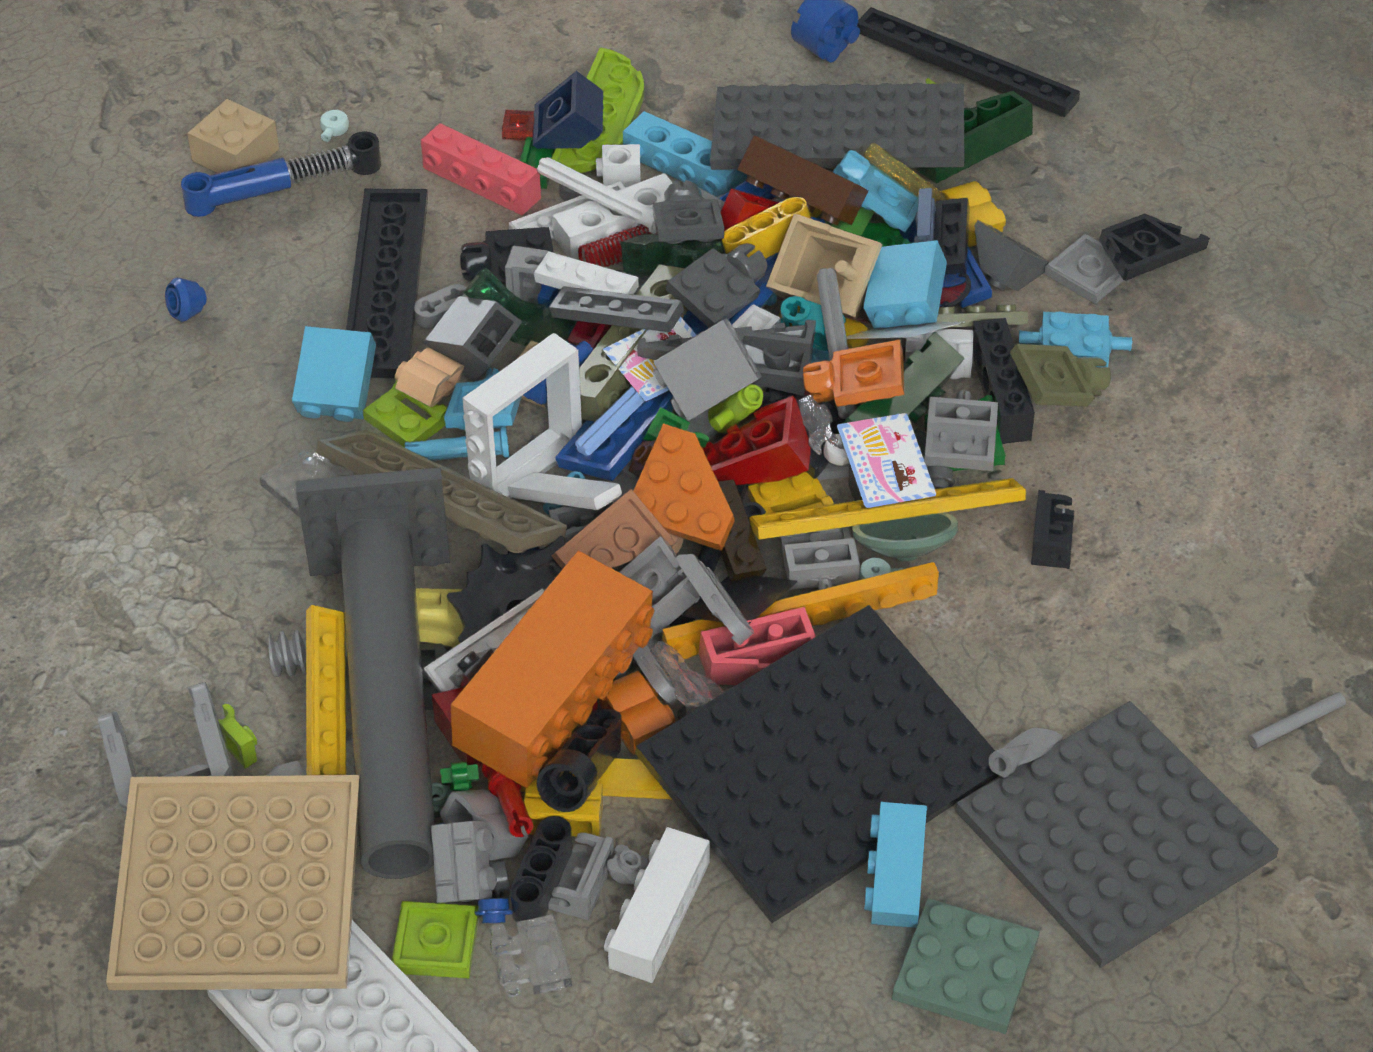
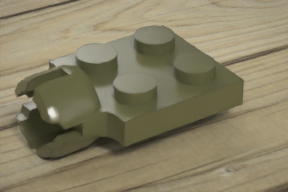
(1059, 376)

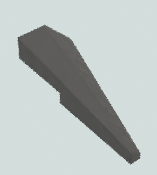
(776, 352)

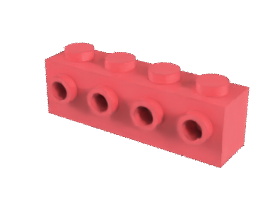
(481, 169)

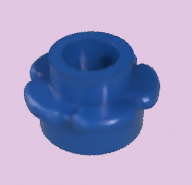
(493, 910)

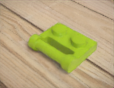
(400, 421)

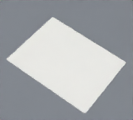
(902, 331)

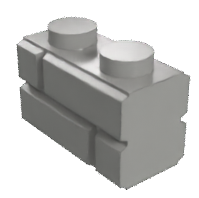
(462, 861)

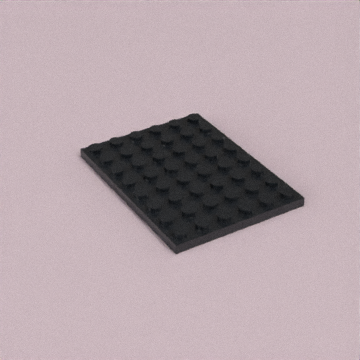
(808, 752)

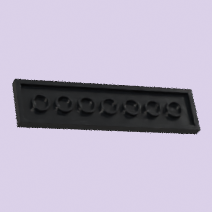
(388, 273)

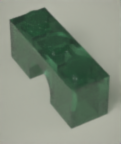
(645, 252)

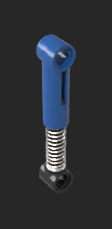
(205, 191)

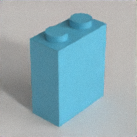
(906, 285)
(334, 373)

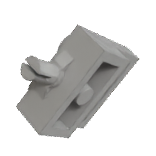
(961, 432)
(820, 558)

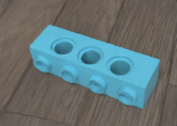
(679, 154)

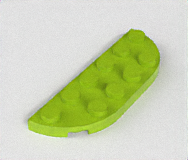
(621, 104)

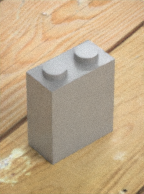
(706, 370)

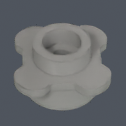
(626, 865)

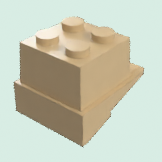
(815, 246)

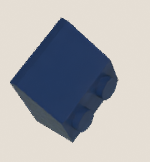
(569, 115)

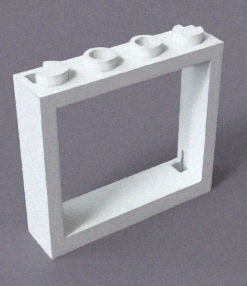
(551, 360)

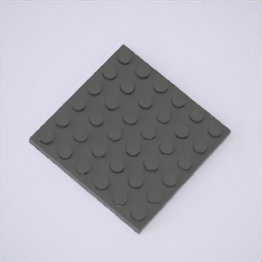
(1116, 833)

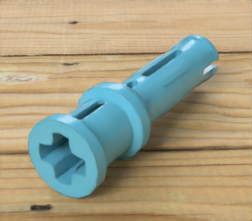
(455, 447)

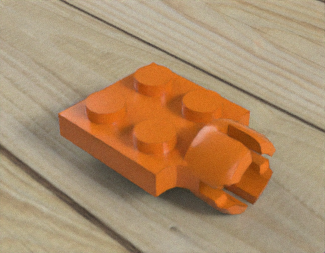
(857, 374)

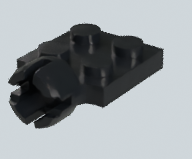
(496, 248)

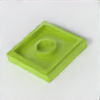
(435, 939)

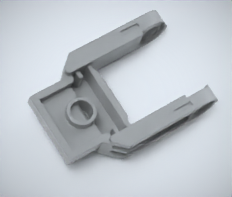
(675, 587)
(210, 733)

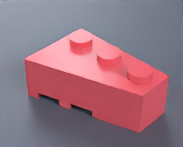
(772, 639)

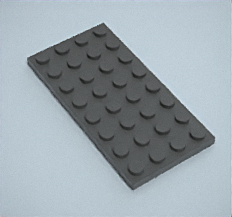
(824, 121)

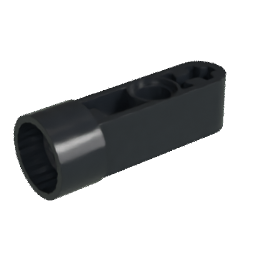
(586, 756)

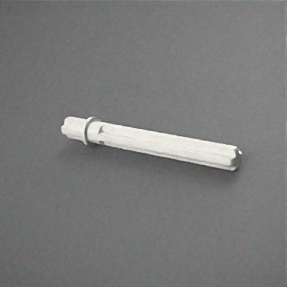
(597, 192)

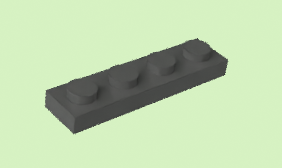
(617, 309)

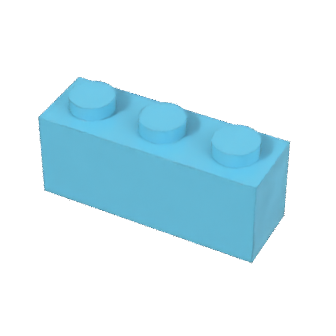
(896, 864)

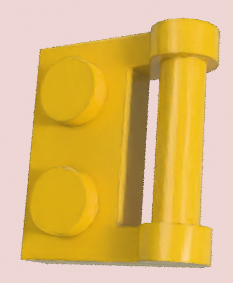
(789, 494)

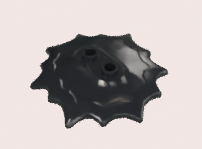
(502, 584)

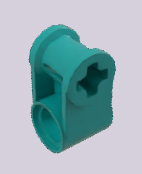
(808, 311)

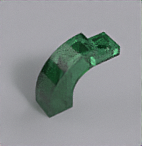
(535, 318)

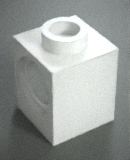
(619, 164)

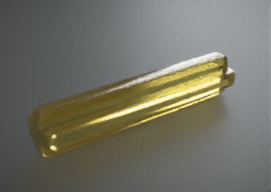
(899, 171)

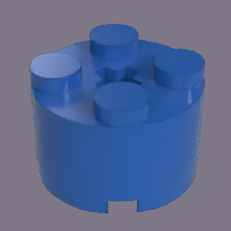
(826, 27)

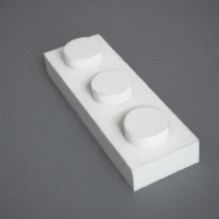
(562, 271)

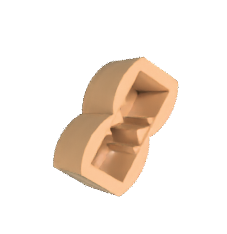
(428, 376)

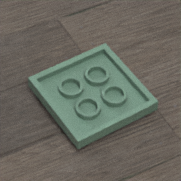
(966, 966)

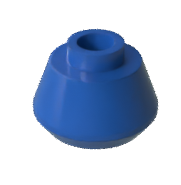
(184, 298)

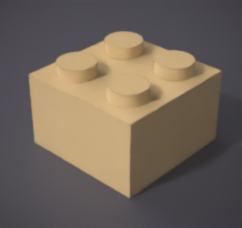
(232, 138)

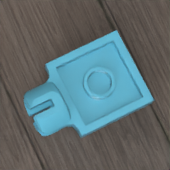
(885, 194)

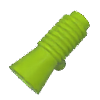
(735, 408)

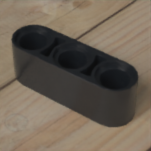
(547, 852)

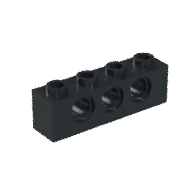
(1002, 379)

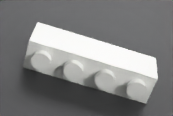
(658, 904)

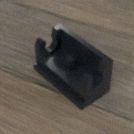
(1052, 531)

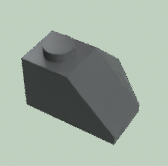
(1006, 260)

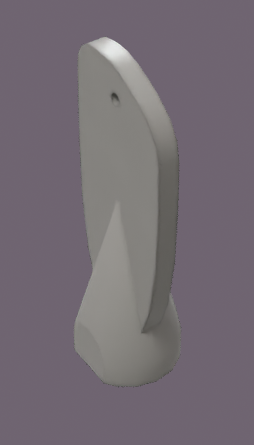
(1023, 749)

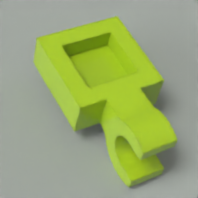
(238, 740)

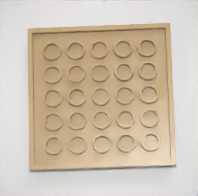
(235, 883)

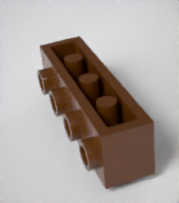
(801, 178)

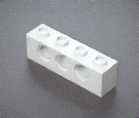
(595, 221)

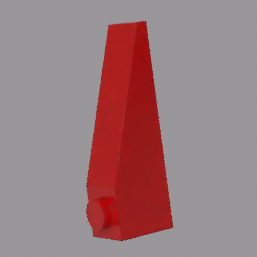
(763, 449)

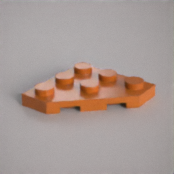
(683, 490)

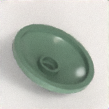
(907, 536)

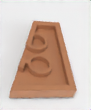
(616, 534)

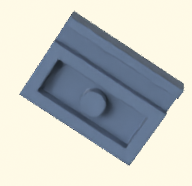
(926, 216)

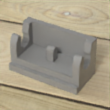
(520, 272)
(583, 876)

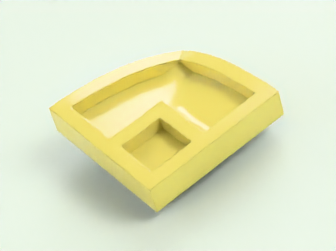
(437, 617)

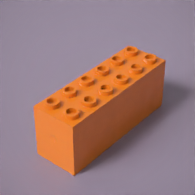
(552, 669)

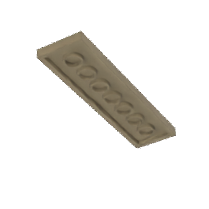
(464, 500)

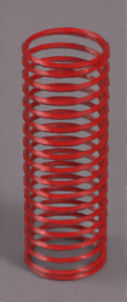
(591, 256)

